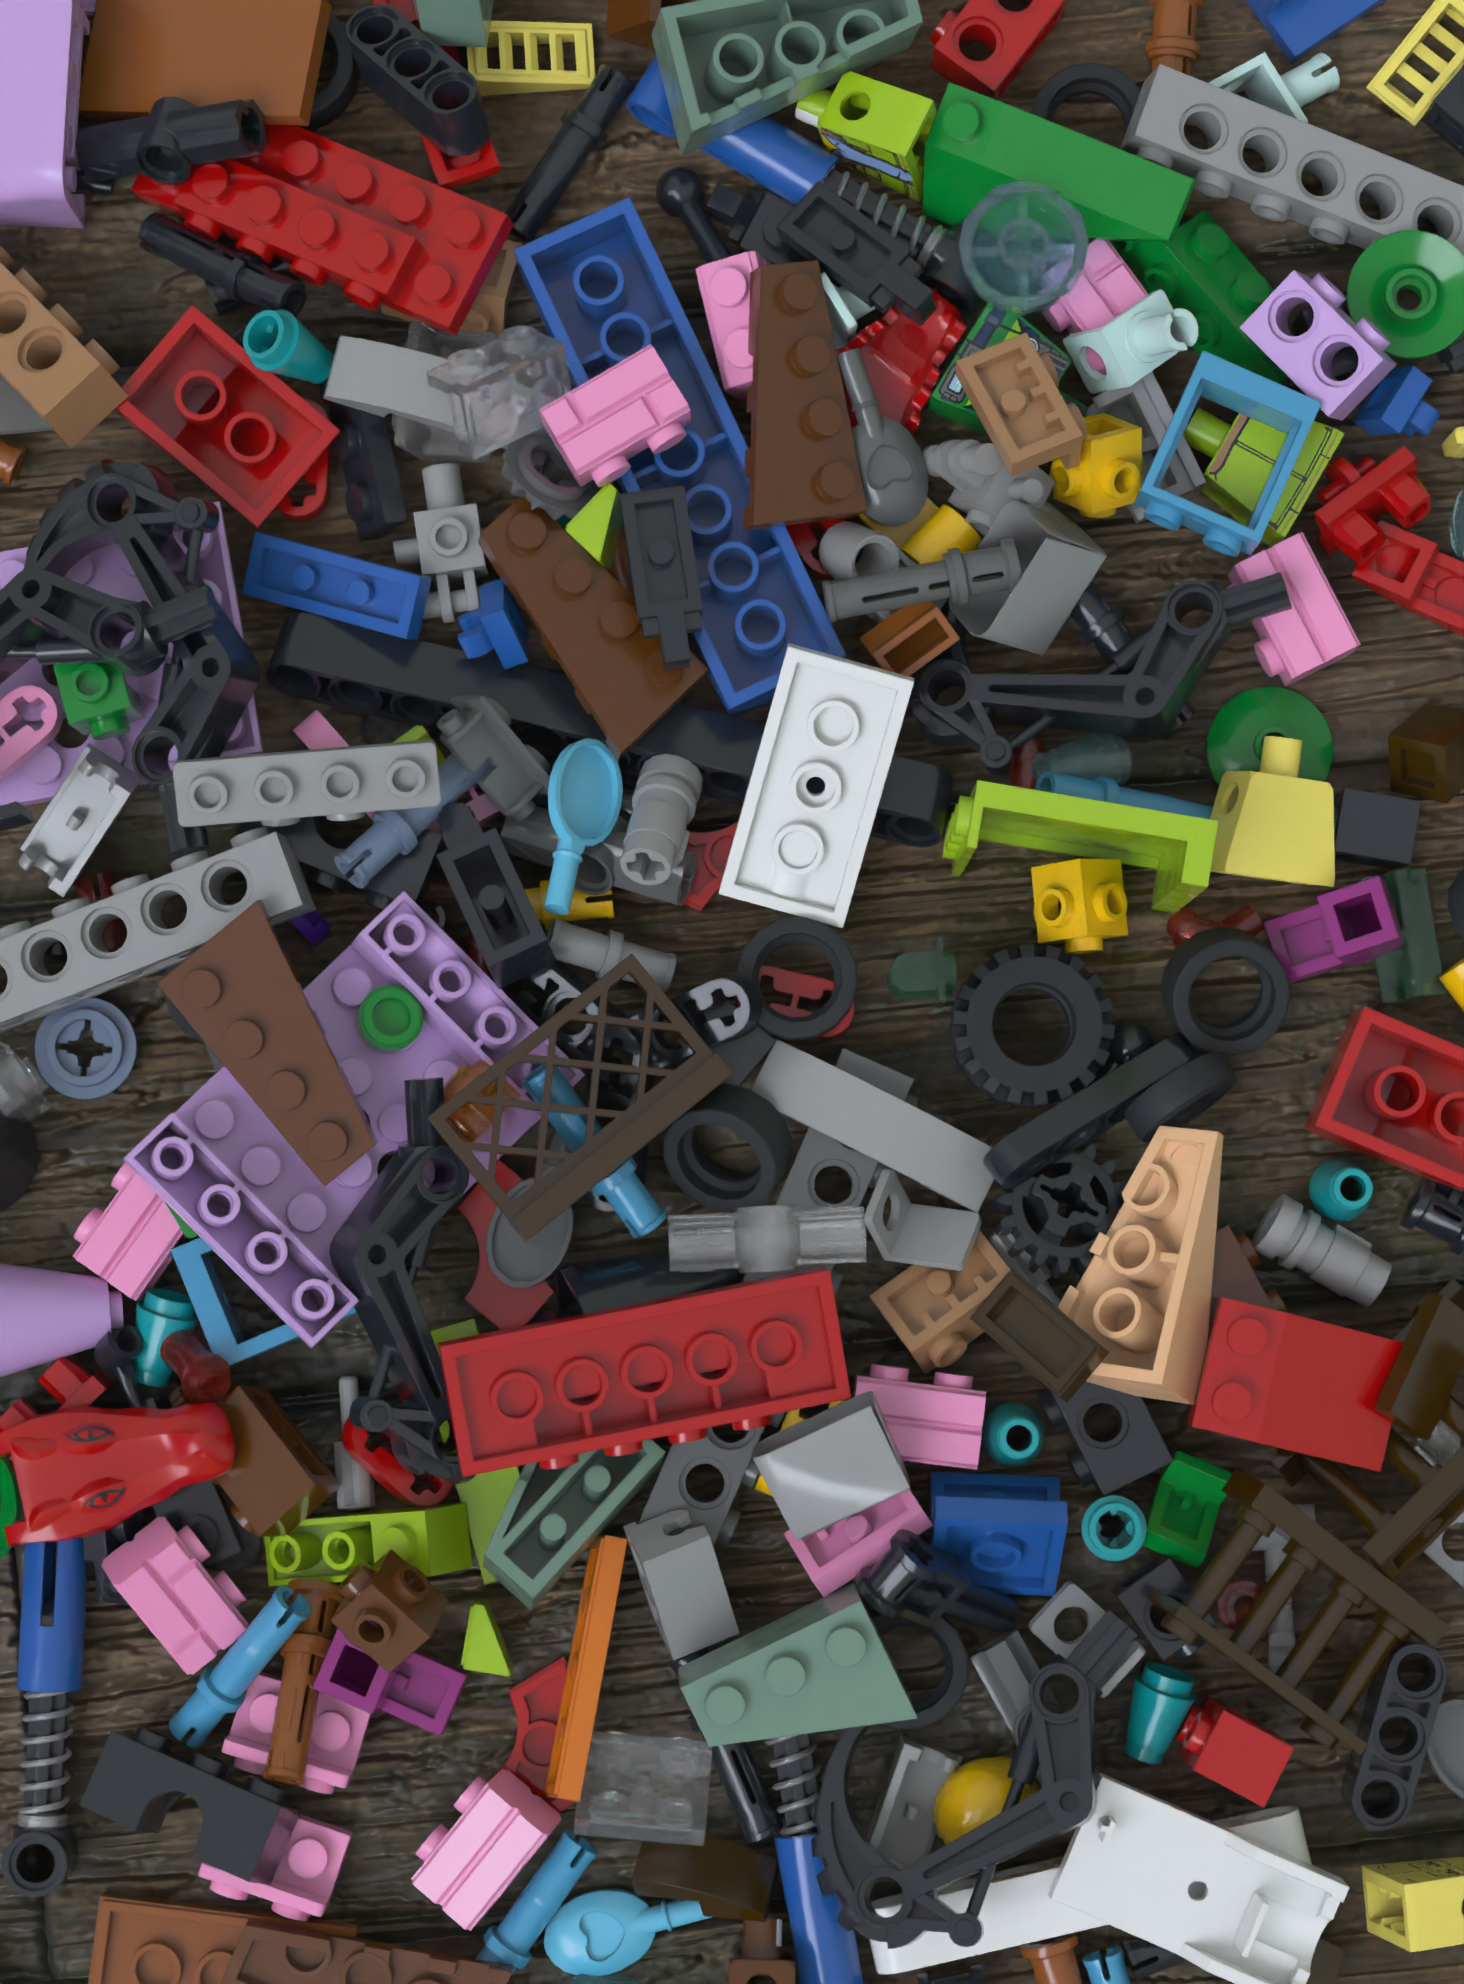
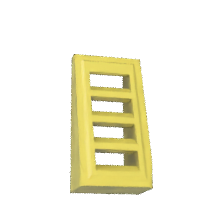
(530, 34)
(1411, 44)

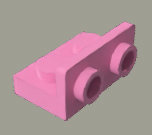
(859, 1541)
(334, 1741)
(304, 1874)

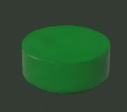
(389, 1019)

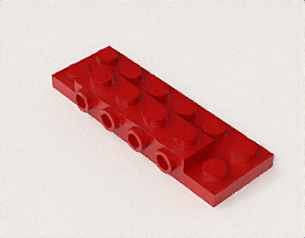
(345, 223)
(644, 1373)

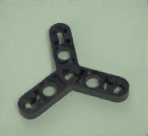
(660, 1052)

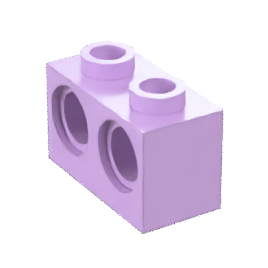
(1310, 356)

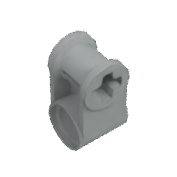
(841, 546)

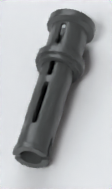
(953, 577)

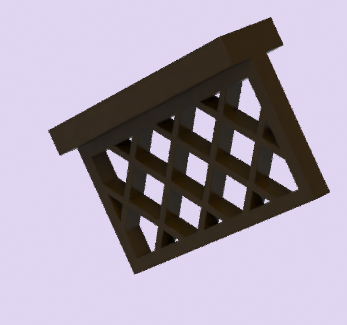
(617, 1140)

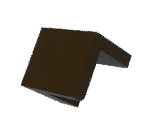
(1428, 754)

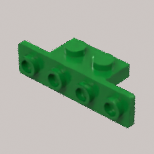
(1213, 282)

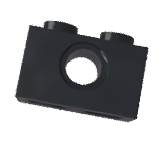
(1120, 1458)

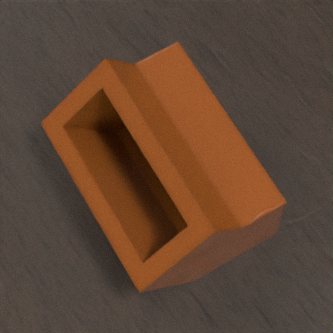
(909, 638)

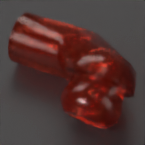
(1185, 924)

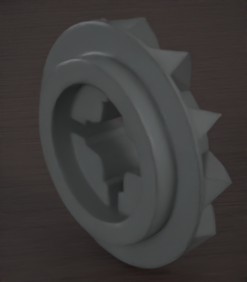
(554, 488)

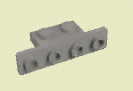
(307, 783)

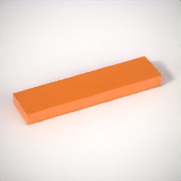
(585, 1668)

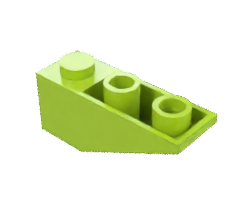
(334, 1544)

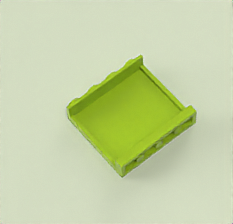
(1090, 829)

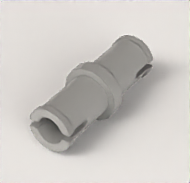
(604, 952)

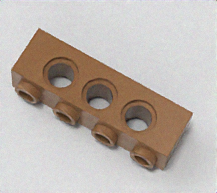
(46, 362)

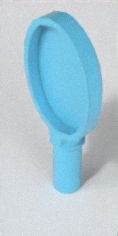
(583, 810)
(610, 1929)

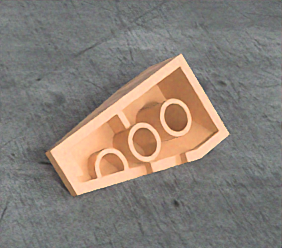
(1154, 1271)

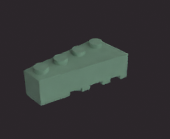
(753, 57)

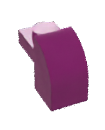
(1339, 931)
(417, 1690)

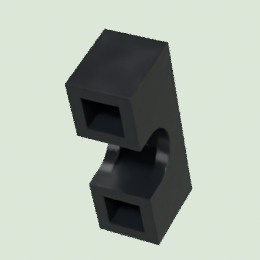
(403, 873)
(242, 1823)

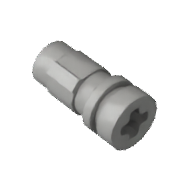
(657, 827)
(1327, 1255)

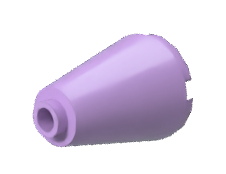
(52, 1315)

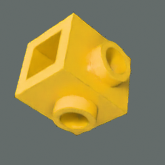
(1107, 470)
(1079, 903)

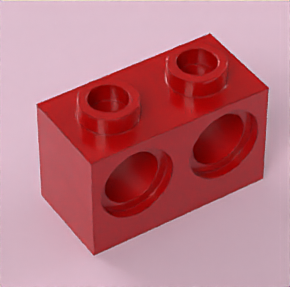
(1008, 35)
(1233, 1749)

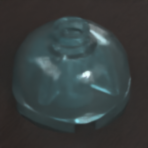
(1023, 247)

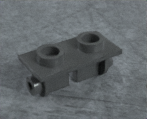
(484, 734)

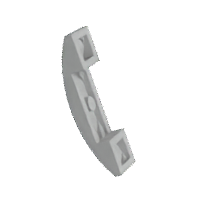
(389, 380)
(875, 1124)

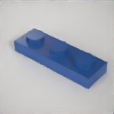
(336, 586)

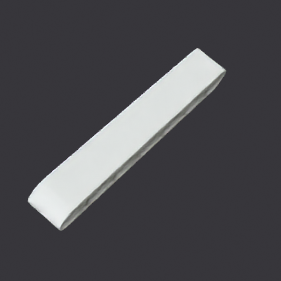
(1021, 1911)

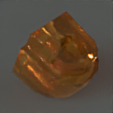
(474, 1120)

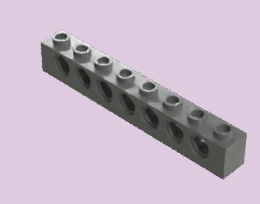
(735, 1456)

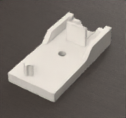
(805, 847)
(1136, 1871)

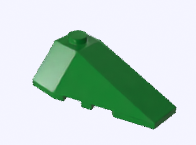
(991, 143)

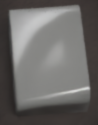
(1050, 582)
(832, 1465)

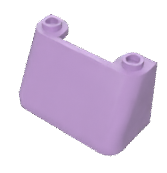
(40, 111)

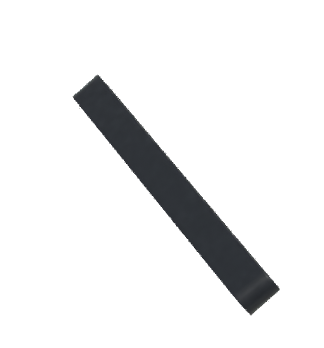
(417, 679)

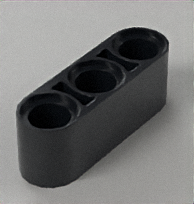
(418, 80)
(1402, 1763)

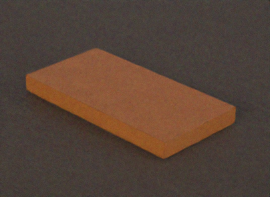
(204, 55)
(175, 1940)

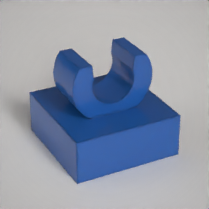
(1397, 405)
(495, 626)

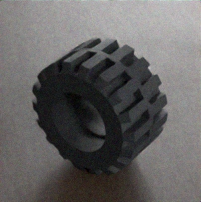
(1075, 992)

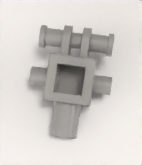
(984, 482)
(446, 544)

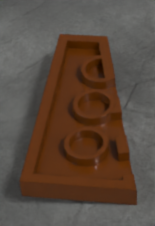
(800, 425)
(586, 625)
(259, 1024)
(306, 1956)

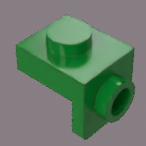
(97, 699)
(1185, 1508)

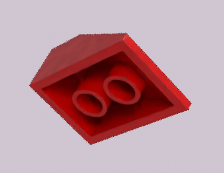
(224, 417)
(1395, 1097)
(1294, 1384)

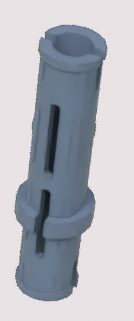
(397, 829)

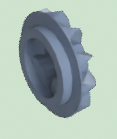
(65, 1070)

